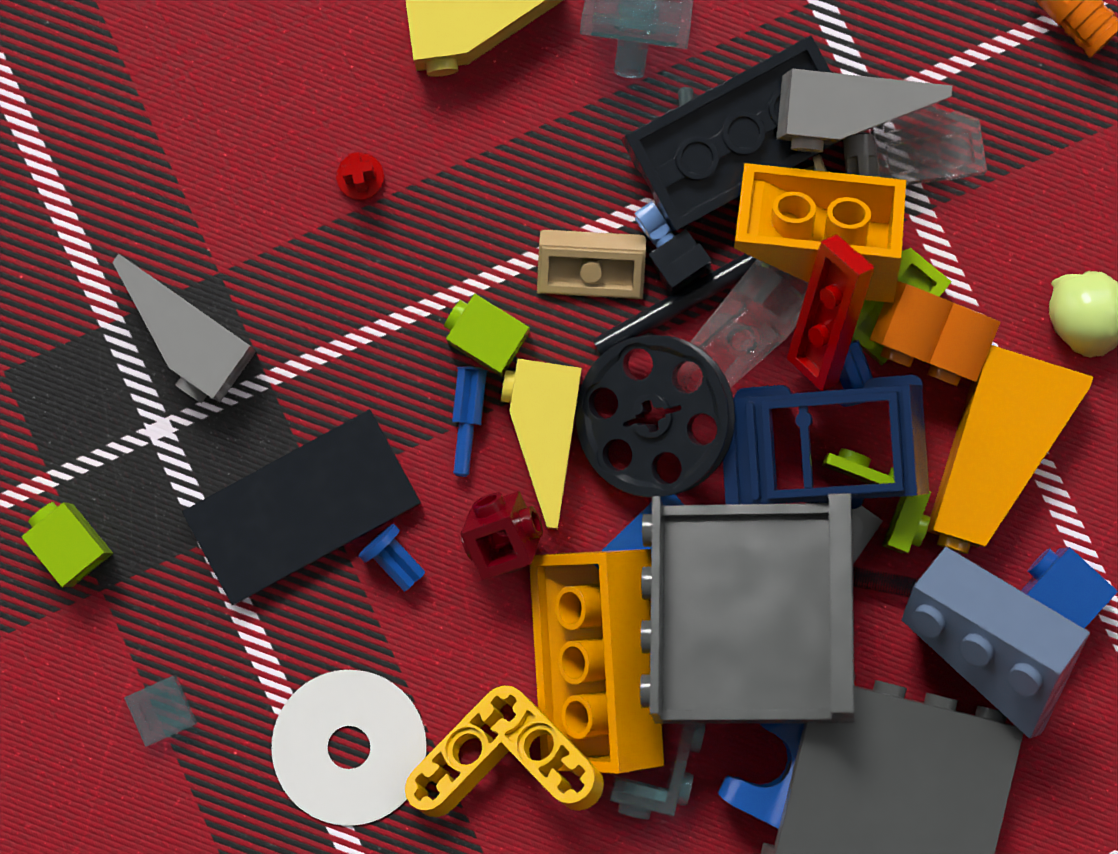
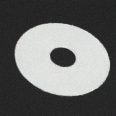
(303, 736)

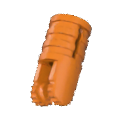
(1084, 20)

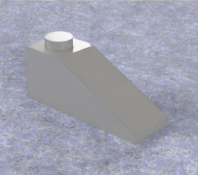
(833, 106)
(189, 340)

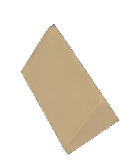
(591, 264)

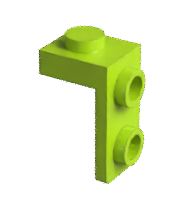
(908, 521)

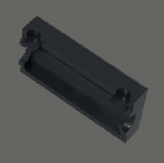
(700, 148)

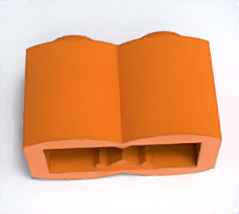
(935, 332)

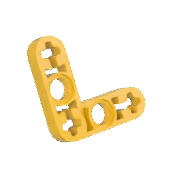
(513, 737)

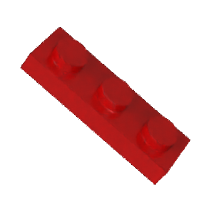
(830, 312)

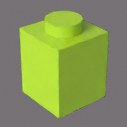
(485, 333)
(65, 543)

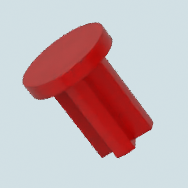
(360, 176)

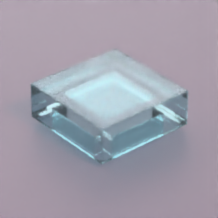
(160, 710)

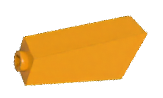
(1000, 442)

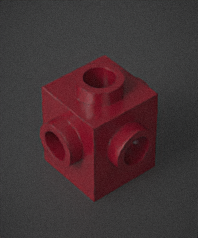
(501, 534)

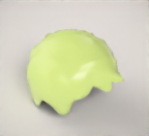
(1086, 312)

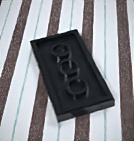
(301, 507)

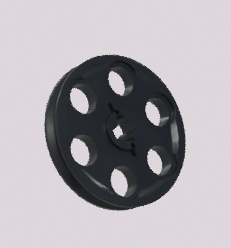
(675, 430)

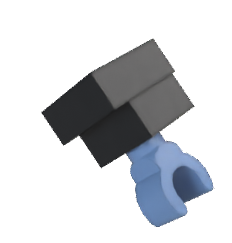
(677, 257)

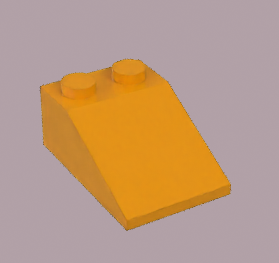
(793, 210)

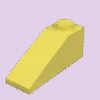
(462, 30)
(543, 416)

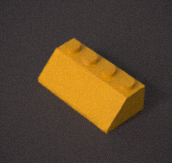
(593, 656)

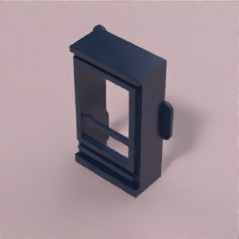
(751, 463)

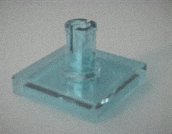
(636, 26)

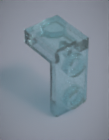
(640, 798)

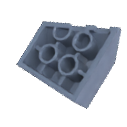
(996, 638)

